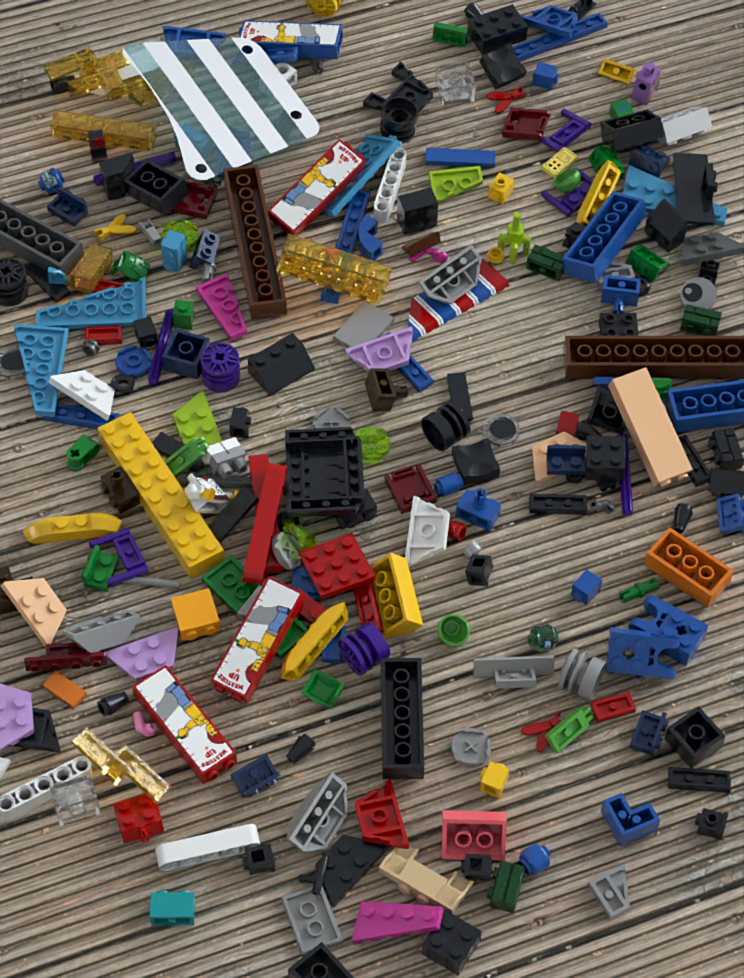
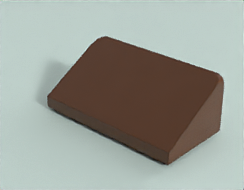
(422, 243)

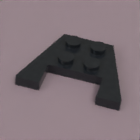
(409, 88)

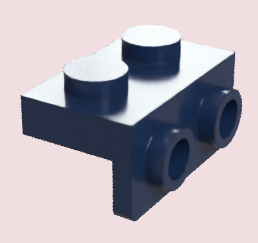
(649, 160)
(68, 207)
(648, 731)
(254, 775)

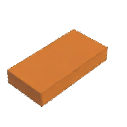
(64, 690)

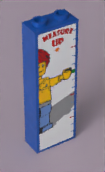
(313, 39)

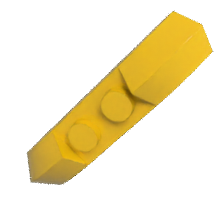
(599, 191)
(71, 528)
(314, 642)

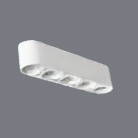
(389, 185)
(33, 788)
(206, 847)

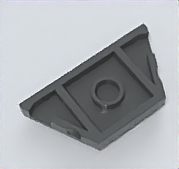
(709, 247)

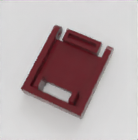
(530, 124)
(193, 203)
(409, 484)

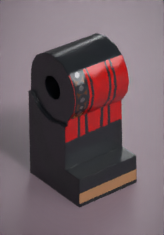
(97, 145)

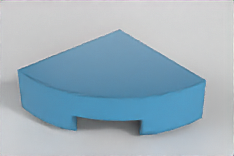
(56, 276)

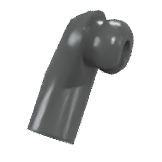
(601, 506)

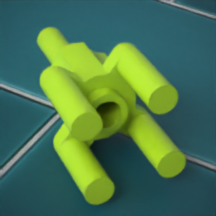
(515, 238)

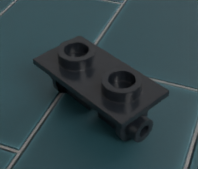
(582, 7)

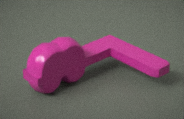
(438, 256)

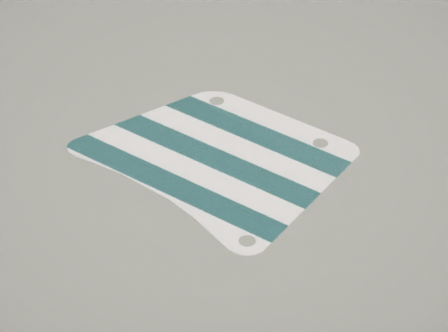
(221, 100)

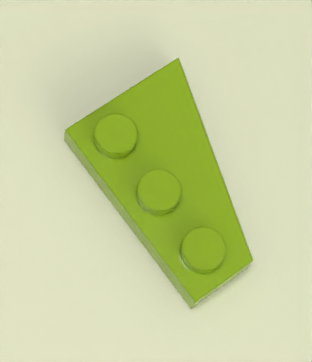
(454, 181)

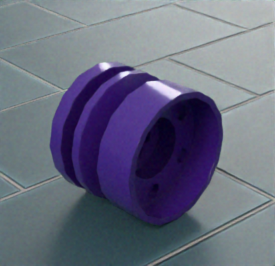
(220, 367)
(363, 648)

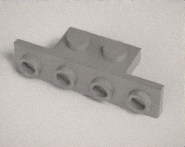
(514, 671)

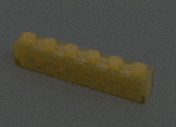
(115, 131)

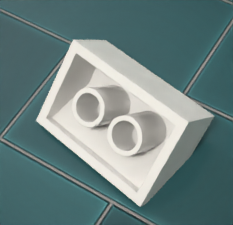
(685, 124)

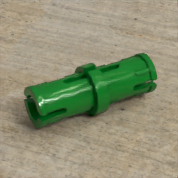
(639, 590)

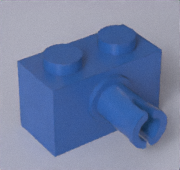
(620, 292)
(478, 509)

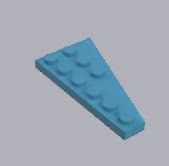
(375, 151)
(654, 189)
(98, 309)
(42, 357)

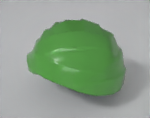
(567, 180)
(453, 630)

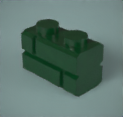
(545, 262)
(700, 321)
(506, 886)

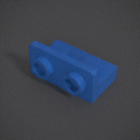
(730, 513)

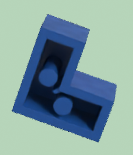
(629, 824)

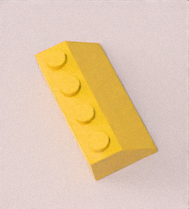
(396, 596)

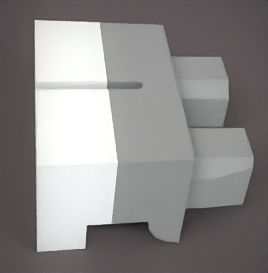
(225, 457)

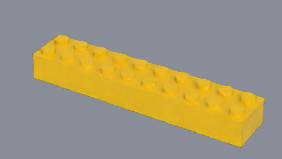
(161, 495)

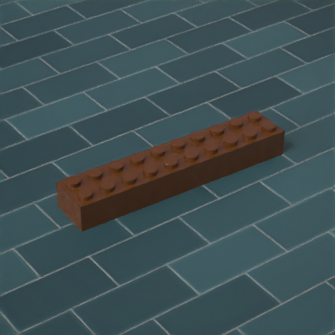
(254, 242)
(662, 356)

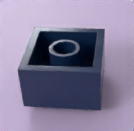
(184, 353)

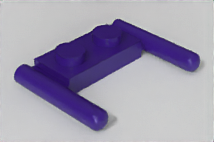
(568, 132)
(572, 201)
(128, 553)

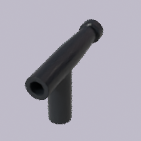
(319, 877)

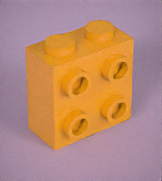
(195, 614)

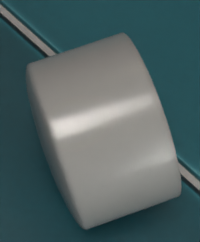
(473, 548)

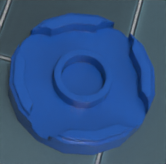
(133, 361)

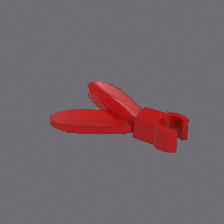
(506, 98)
(543, 728)

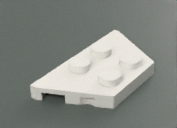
(86, 390)
(426, 531)

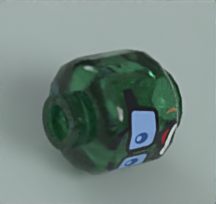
(543, 637)

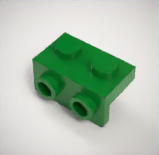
(601, 155)

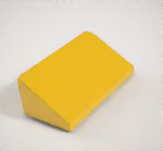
(617, 71)

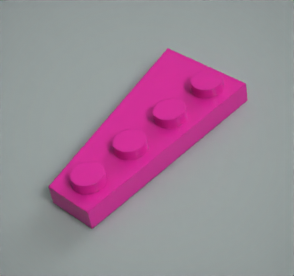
(223, 305)
(390, 919)

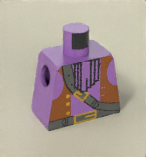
(647, 76)

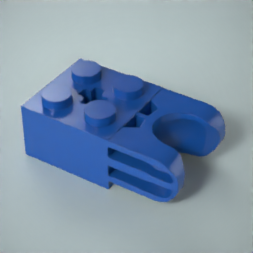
(673, 622)
(645, 653)

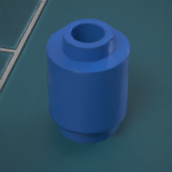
(448, 484)

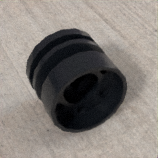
(399, 118)
(13, 282)
(445, 426)

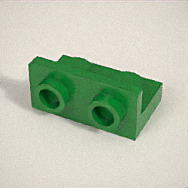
(450, 34)
(646, 262)
(99, 569)

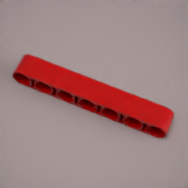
(258, 467)
(265, 524)

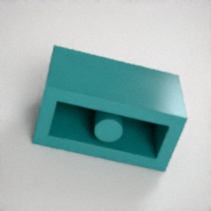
(172, 908)

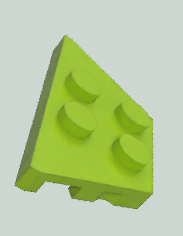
(196, 421)

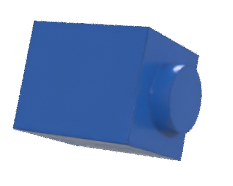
(545, 76)
(586, 587)

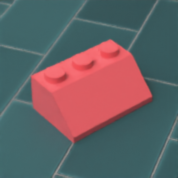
(473, 834)

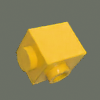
(500, 188)
(494, 779)

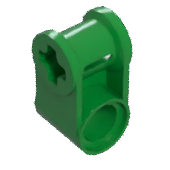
(82, 452)

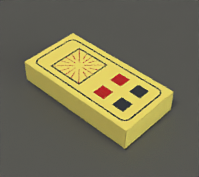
(559, 162)

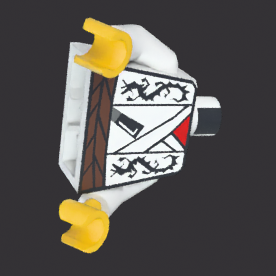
(207, 495)

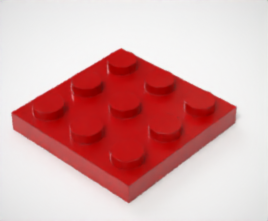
(336, 566)

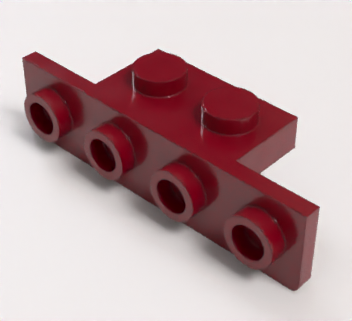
(65, 656)

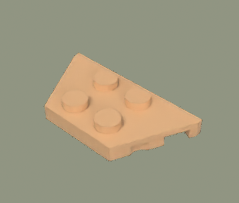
(539, 454)
(37, 606)

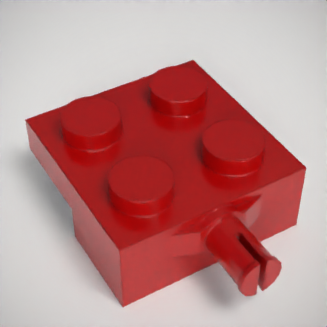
(138, 818)

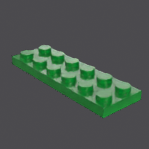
(227, 585)

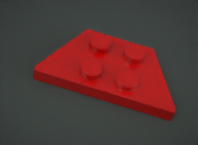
(381, 818)

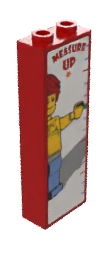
(317, 188)
(257, 640)
(185, 724)

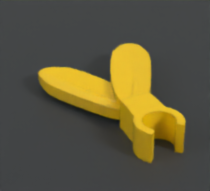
(115, 227)

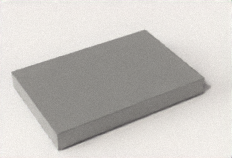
(363, 325)
(311, 920)

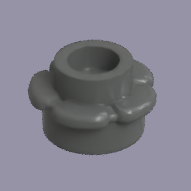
(90, 347)

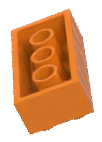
(688, 567)

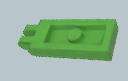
(186, 456)
(569, 728)

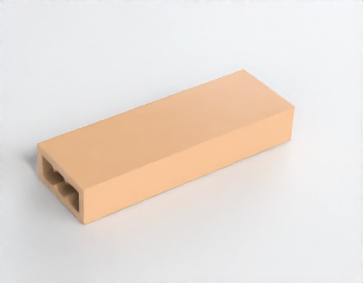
(650, 427)

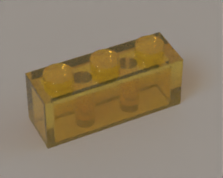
(91, 268)

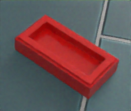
(104, 334)

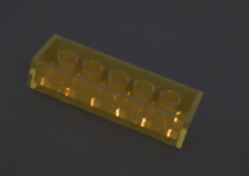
(334, 269)

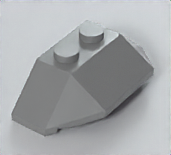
(453, 277)
(102, 631)
(319, 815)

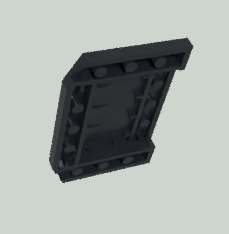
(323, 472)

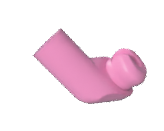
(142, 727)

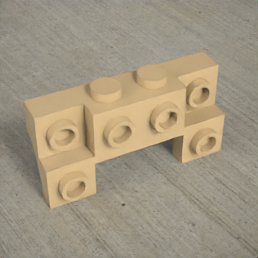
(422, 882)

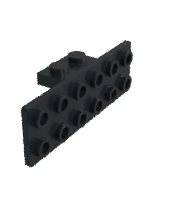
(695, 187)

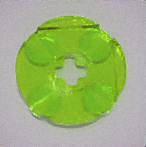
(186, 228)
(381, 441)
(304, 537)

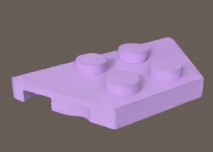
(383, 352)
(146, 655)
(15, 715)

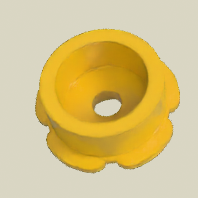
(495, 255)

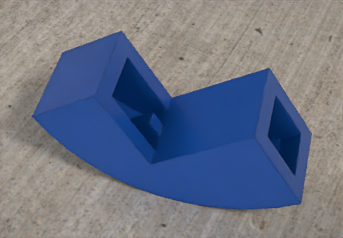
(369, 246)

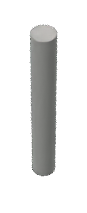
(154, 582)

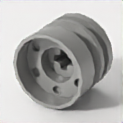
(582, 674)

